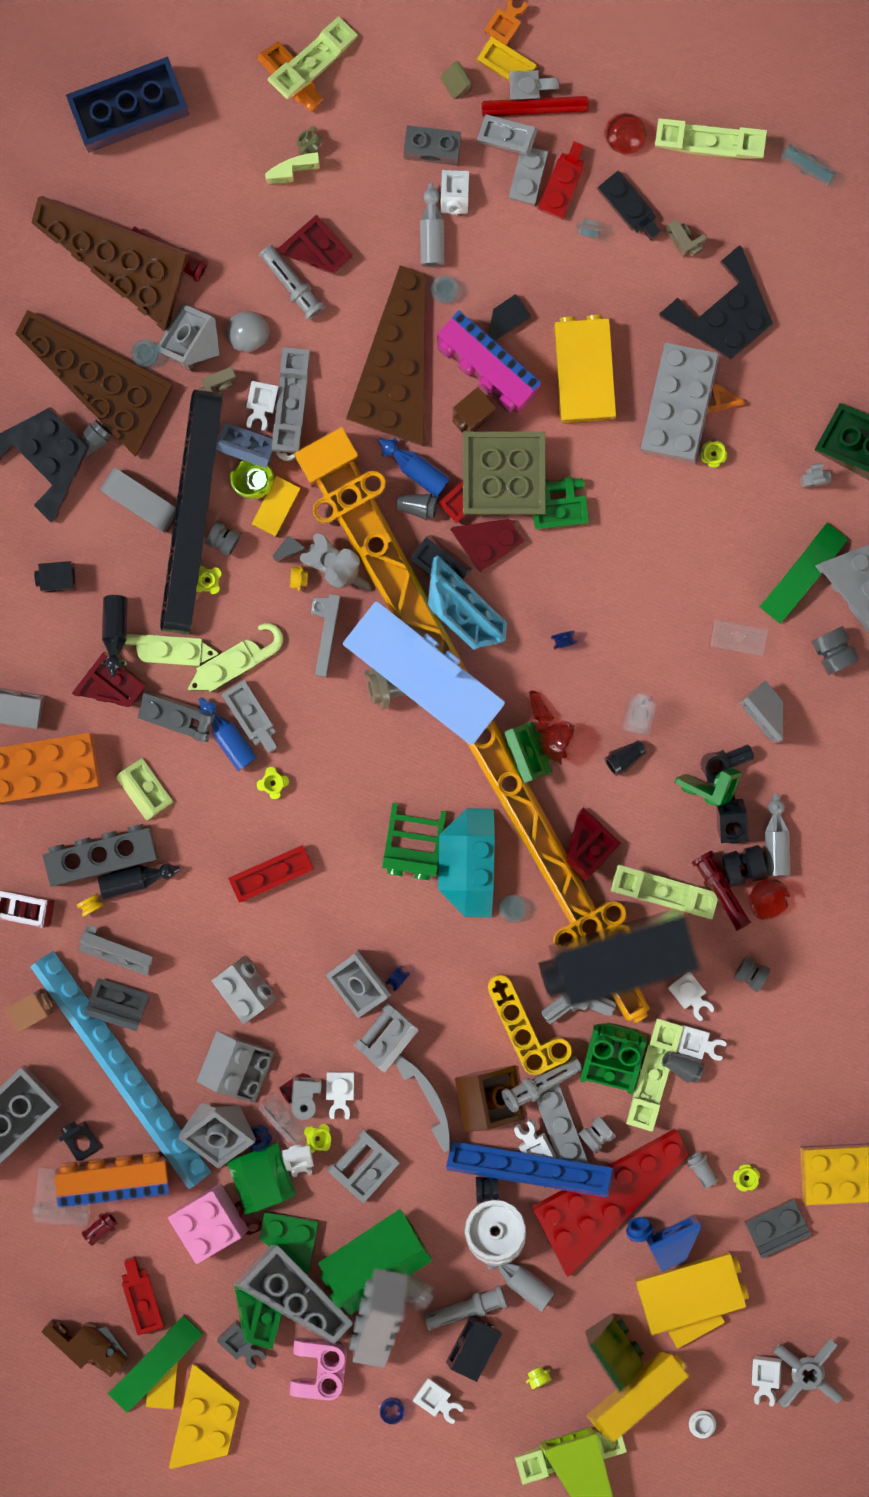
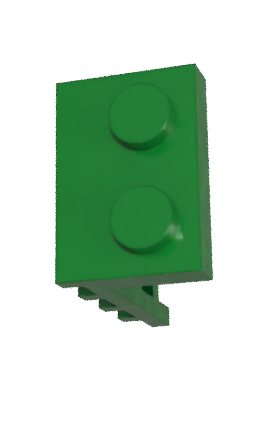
(417, 862)

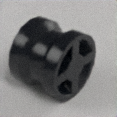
(486, 1189)

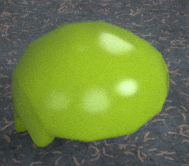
(252, 480)

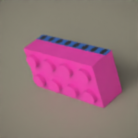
(487, 362)

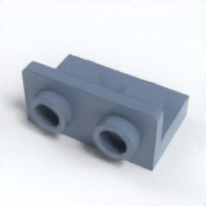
(245, 445)

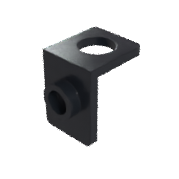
(73, 1130)

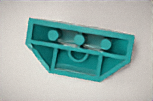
(468, 862)

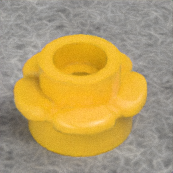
(298, 578)

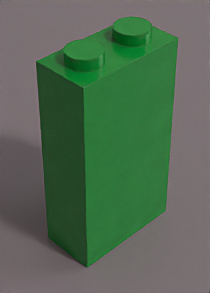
(386, 1246)

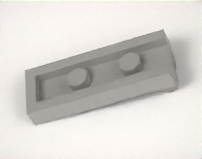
(114, 952)

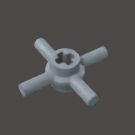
(807, 1383)

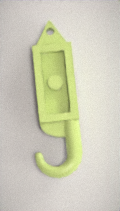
(170, 649)
(235, 661)

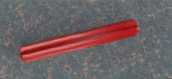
(535, 106)

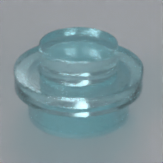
(589, 228)
(444, 289)
(145, 353)
(512, 908)

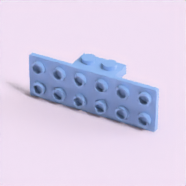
(424, 672)

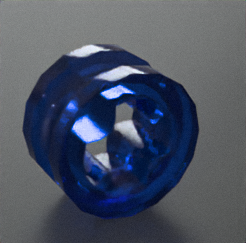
(563, 639)
(397, 978)
(390, 1402)

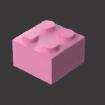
(208, 1223)

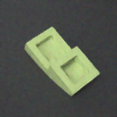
(284, 171)

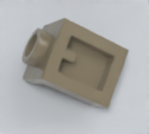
(681, 237)
(220, 380)

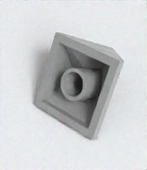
(190, 338)
(765, 710)
(217, 1133)

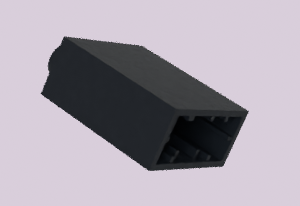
(619, 959)

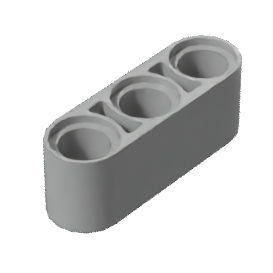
(138, 500)

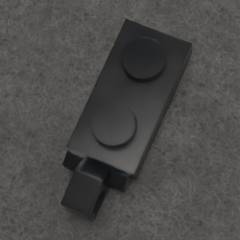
(629, 205)

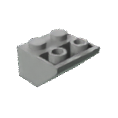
(235, 1067)

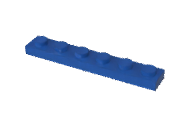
(529, 1169)

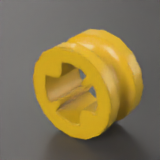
(90, 905)

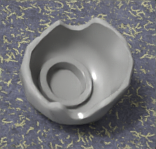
(247, 331)

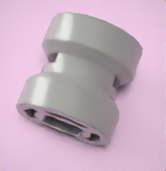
(592, 1139)

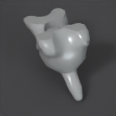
(338, 566)

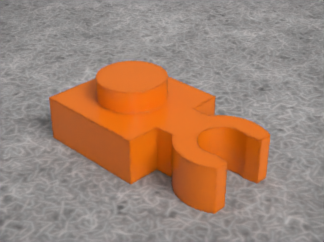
(504, 23)

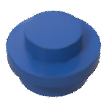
(639, 1229)

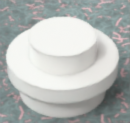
(702, 1424)

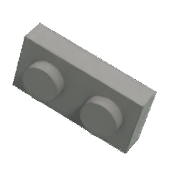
(507, 135)
(528, 177)

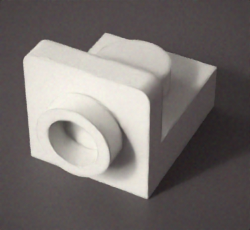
(454, 192)

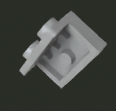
(244, 989)

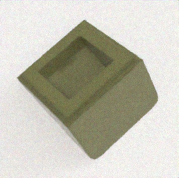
(456, 80)

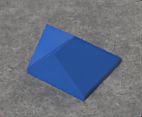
(674, 1242)

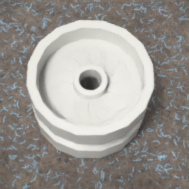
(495, 1216)

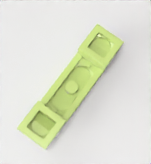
(313, 59)
(709, 140)
(664, 892)
(653, 1075)
(535, 1466)

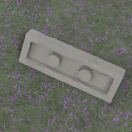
(327, 609)

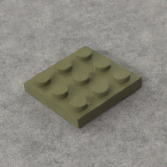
(503, 473)

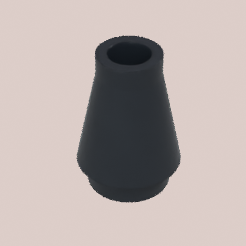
(623, 758)

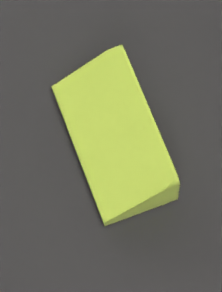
(144, 789)

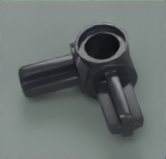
(728, 760)

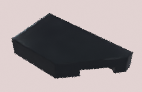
(507, 317)

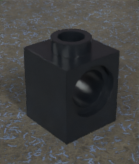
(55, 577)
(732, 812)

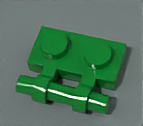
(563, 511)
(528, 752)

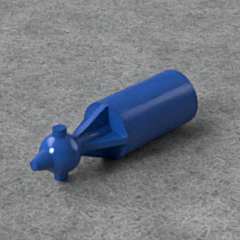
(416, 467)
(229, 738)

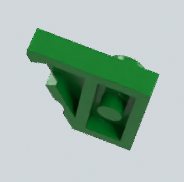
(292, 1235)
(257, 1320)

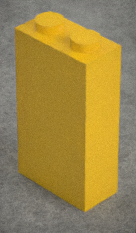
(584, 369)
(691, 1292)
(644, 1392)

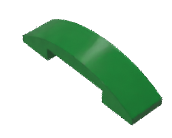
(802, 573)
(155, 1364)

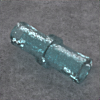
(808, 164)

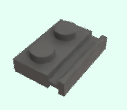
(117, 1004)
(777, 1228)

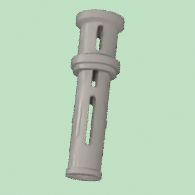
(297, 294)
(532, 1092)
(478, 1304)

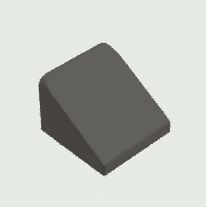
(288, 549)

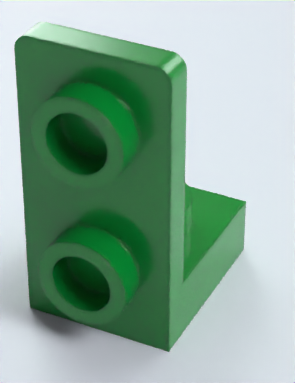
(724, 784)

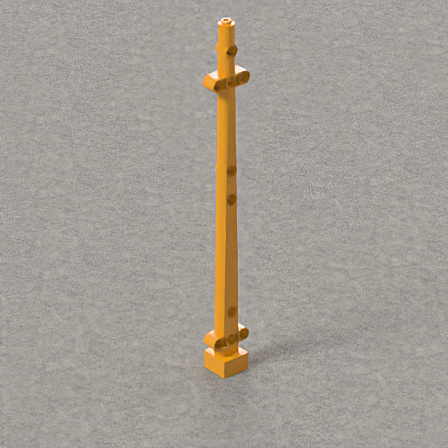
(333, 468)

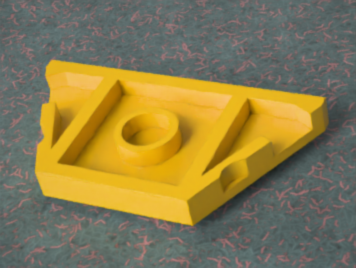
(205, 1421)

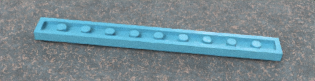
(120, 1070)

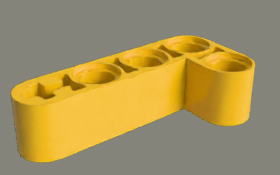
(522, 1022)

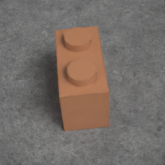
(30, 1010)

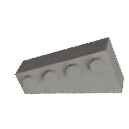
(291, 1292)
(379, 1318)

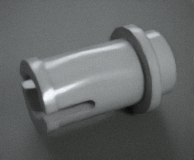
(702, 1169)

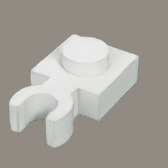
(262, 400)
(688, 992)
(695, 1043)
(340, 1088)
(532, 1143)
(298, 1159)
(766, 1375)
(434, 1399)

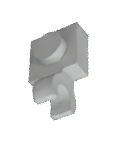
(527, 84)
(815, 476)

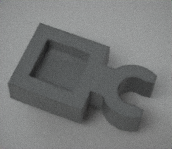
(233, 1342)

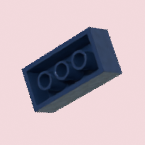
(127, 104)

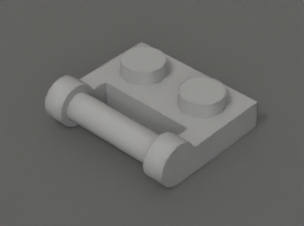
(390, 1042)
(370, 1172)

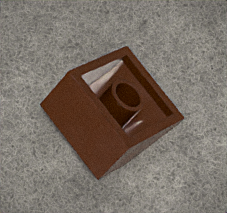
(482, 1098)

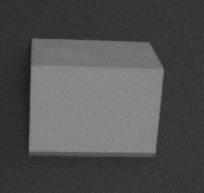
(358, 984)

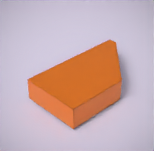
(723, 399)

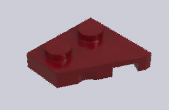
(316, 247)
(487, 541)
(99, 685)
(589, 844)

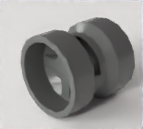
(222, 538)
(747, 969)

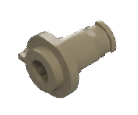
(381, 689)

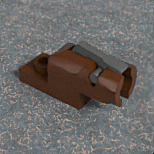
(88, 1344)

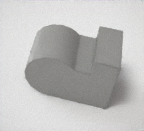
(302, 1096)

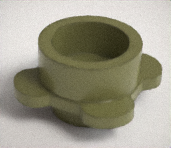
(308, 141)

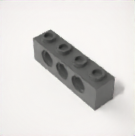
(59, 871)

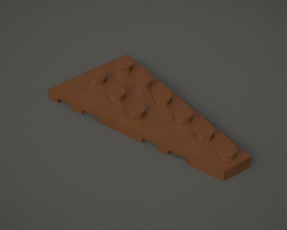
(124, 260)
(393, 377)
(108, 385)

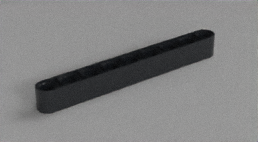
(191, 511)

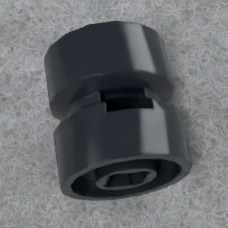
(754, 865)

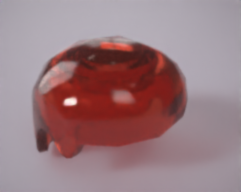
(625, 133)
(557, 739)
(768, 899)

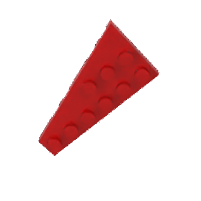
(581, 1221)

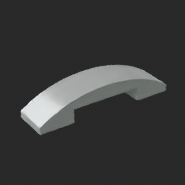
(291, 400)
(441, 1128)

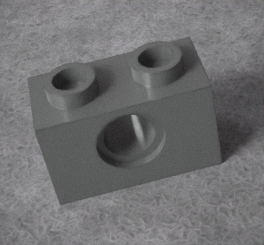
(432, 145)

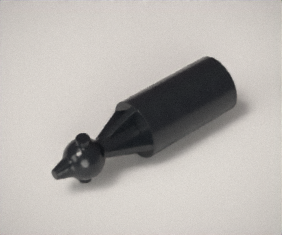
(114, 630)
(133, 880)

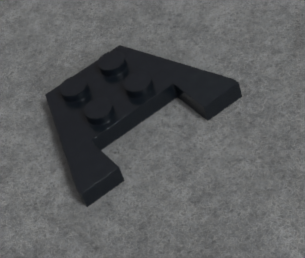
(733, 319)
(53, 450)

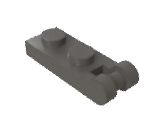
(175, 716)

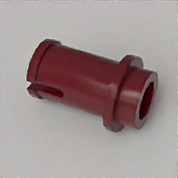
(99, 1228)

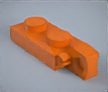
(273, 59)

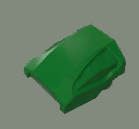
(614, 1057)
(261, 1179)

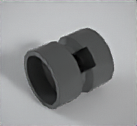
(835, 650)

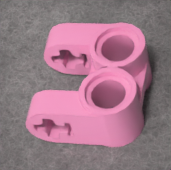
(314, 1388)

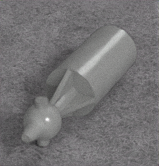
(432, 231)
(777, 840)
(526, 1285)

